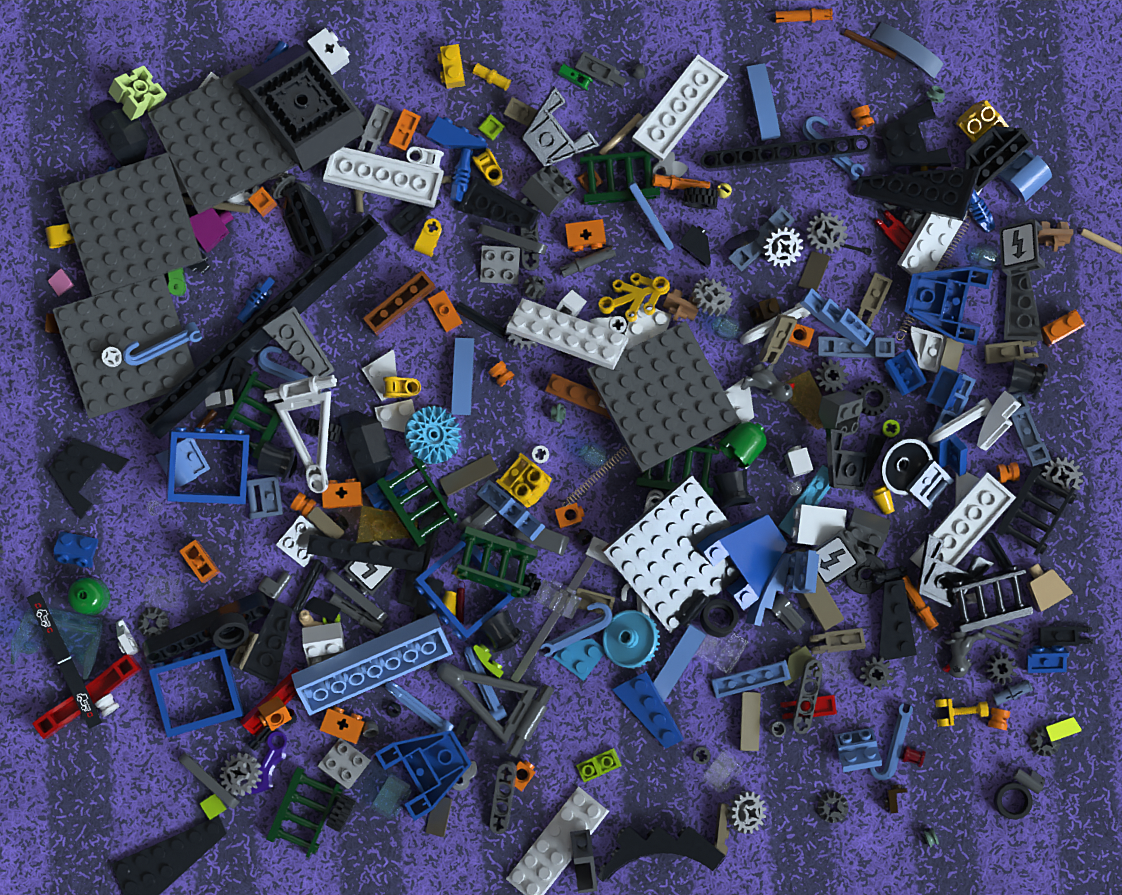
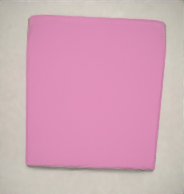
(60, 282)

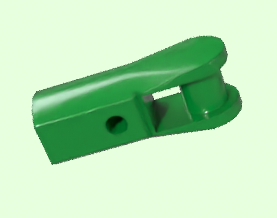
(572, 75)

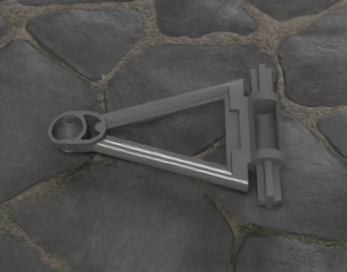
(525, 715)

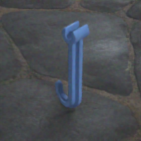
(844, 162)
(190, 333)
(276, 369)
(582, 631)
(490, 697)
(419, 708)
(895, 747)

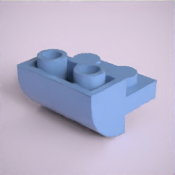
(1026, 175)
(188, 464)
(803, 572)
(857, 750)

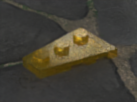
(807, 398)
(379, 525)

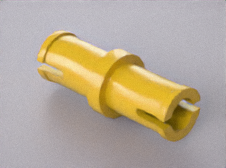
(491, 76)

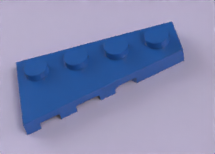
(647, 705)

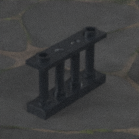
(1027, 495)
(1002, 612)

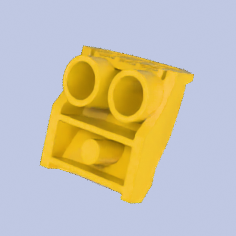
(979, 119)
(525, 481)

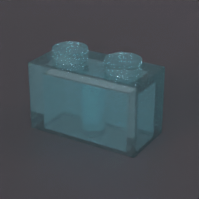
(391, 796)

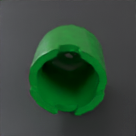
(744, 443)
(96, 598)

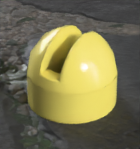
(721, 193)

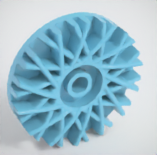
(443, 430)
(642, 639)

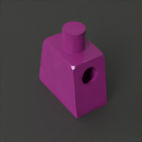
(210, 227)

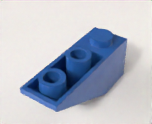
(451, 137)

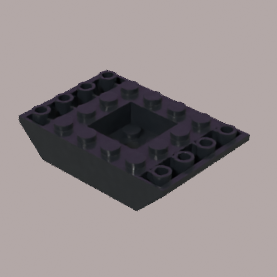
(307, 130)

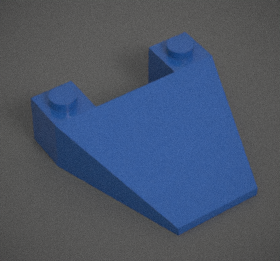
(941, 297)
(753, 550)
(433, 763)

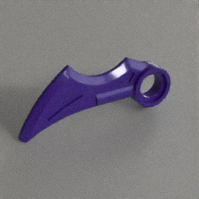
(271, 759)

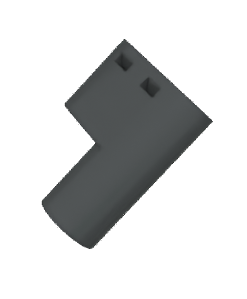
(272, 588)
(1033, 780)

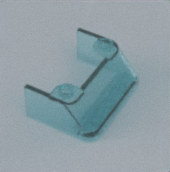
(78, 632)

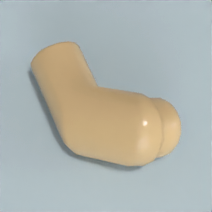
(307, 620)

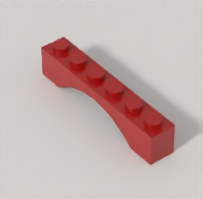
(100, 687)

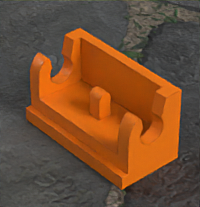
(403, 130)

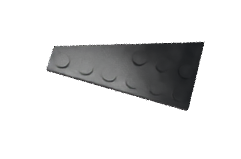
(162, 864)

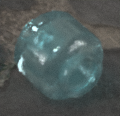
(985, 255)
(726, 327)
(592, 455)

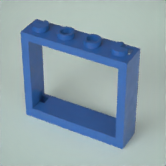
(201, 433)
(436, 604)
(180, 662)

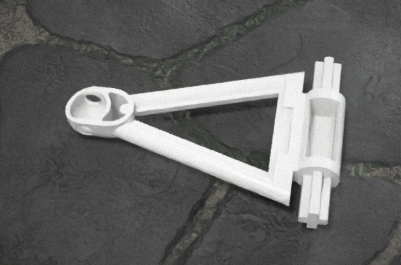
(303, 394)

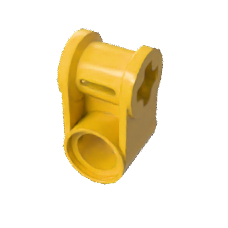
(486, 165)
(59, 235)
(428, 240)
(397, 387)

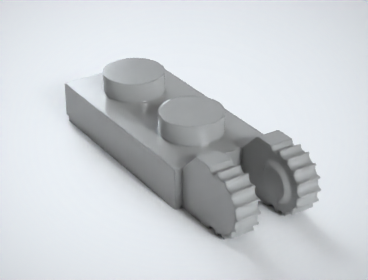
(376, 128)

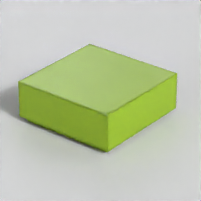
(491, 127)
(213, 806)

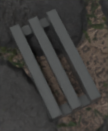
(1017, 639)

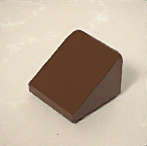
(51, 325)

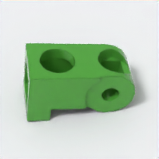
(177, 283)

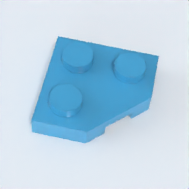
(580, 657)

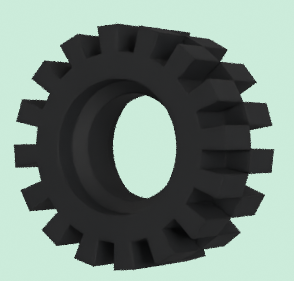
(700, 198)
(884, 398)
(313, 430)
(340, 813)

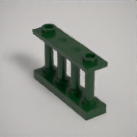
(612, 195)
(266, 432)
(666, 483)
(408, 519)
(500, 545)
(284, 813)

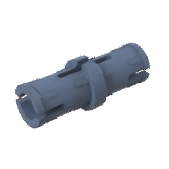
(1012, 692)

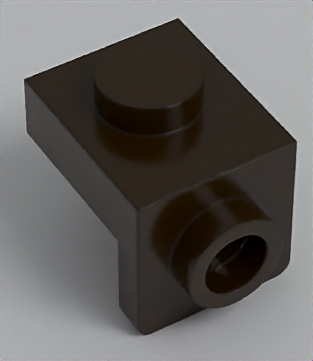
(764, 310)
(890, 800)

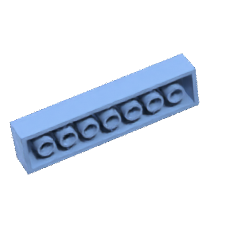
(371, 664)

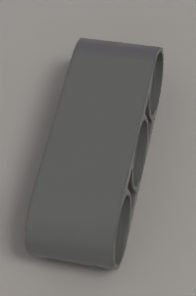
(546, 539)

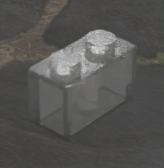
(557, 598)
(722, 770)

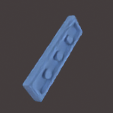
(651, 215)
(751, 679)

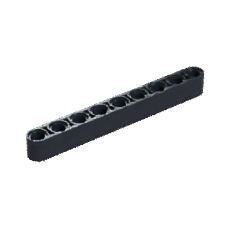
(793, 147)

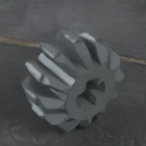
(995, 671)

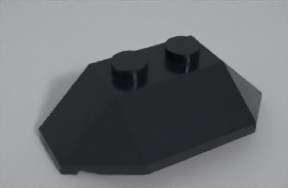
(124, 136)
(995, 152)
(307, 223)
(366, 446)

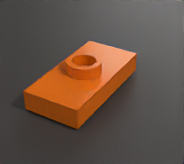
(445, 311)

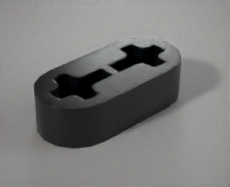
(462, 726)

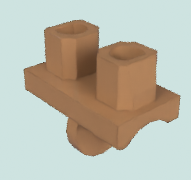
(1054, 237)
(679, 306)

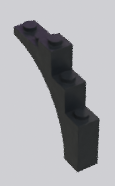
(634, 846)

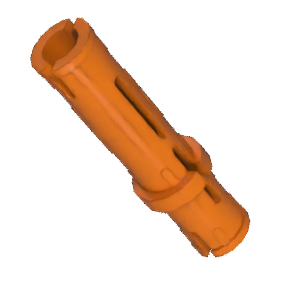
(804, 15)
(673, 182)
(919, 605)

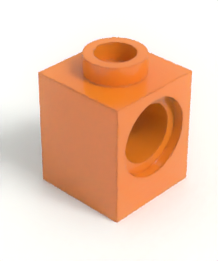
(262, 202)
(807, 336)
(560, 514)
(273, 713)
(520, 784)

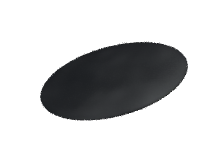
(742, 239)

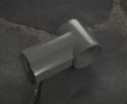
(479, 518)
(784, 610)

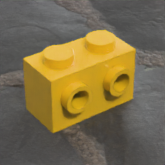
(452, 66)

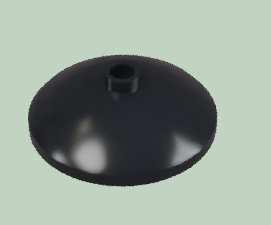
(913, 458)

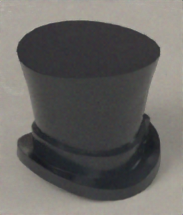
(1026, 378)
(277, 461)
(733, 489)
(501, 632)

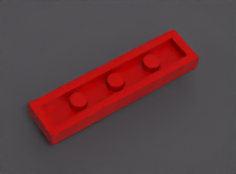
(284, 690)

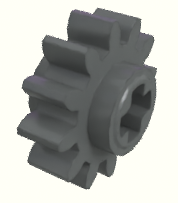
(836, 370)
(883, 676)

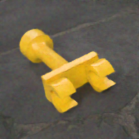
(981, 709)

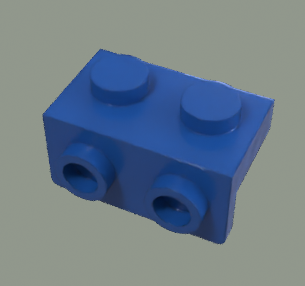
(905, 372)
(944, 387)
(954, 453)
(377, 497)
(75, 549)
(1046, 659)

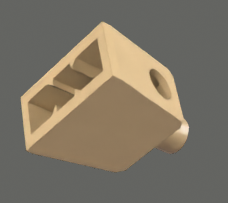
(1046, 588)

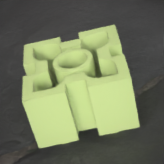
(137, 92)

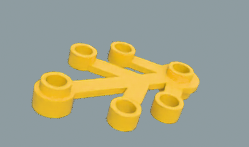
(636, 295)

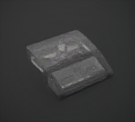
(722, 651)

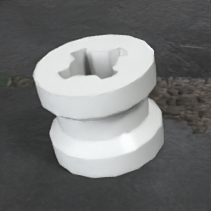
(112, 354)
(107, 705)

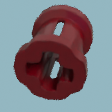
(913, 756)

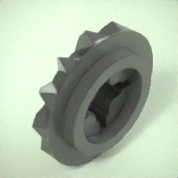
(282, 185)
(152, 613)
(1036, 742)
(823, 809)

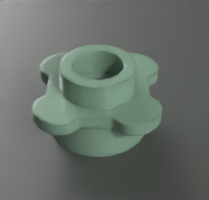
(936, 94)
(558, 413)

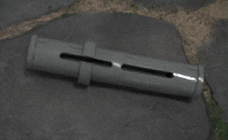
(579, 265)
(357, 614)

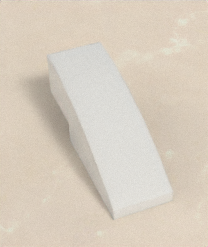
(997, 420)

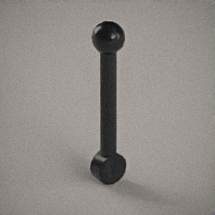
(867, 251)

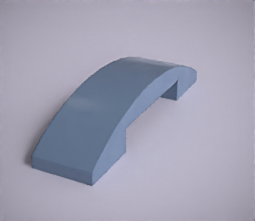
(908, 48)
(746, 255)
(846, 348)
(1028, 434)

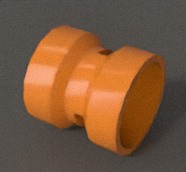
(862, 117)
(501, 373)
(1008, 472)
(303, 504)
(999, 719)

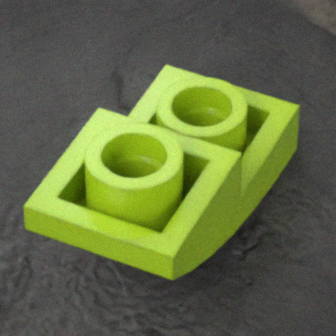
(484, 656)
(598, 765)

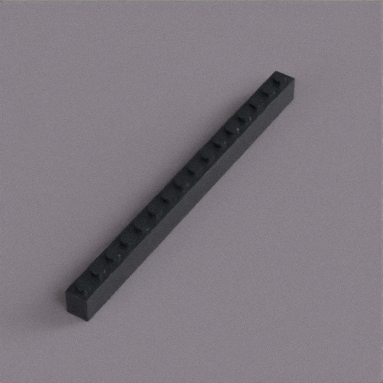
(252, 337)

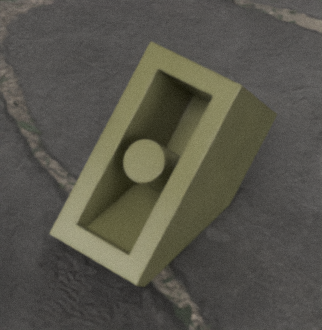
(796, 662)

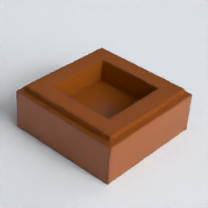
(583, 179)

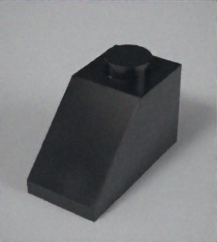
(696, 244)

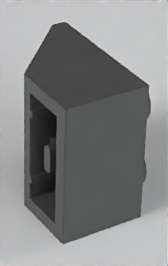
(548, 189)
(841, 411)
(868, 530)

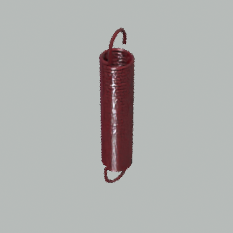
(460, 600)

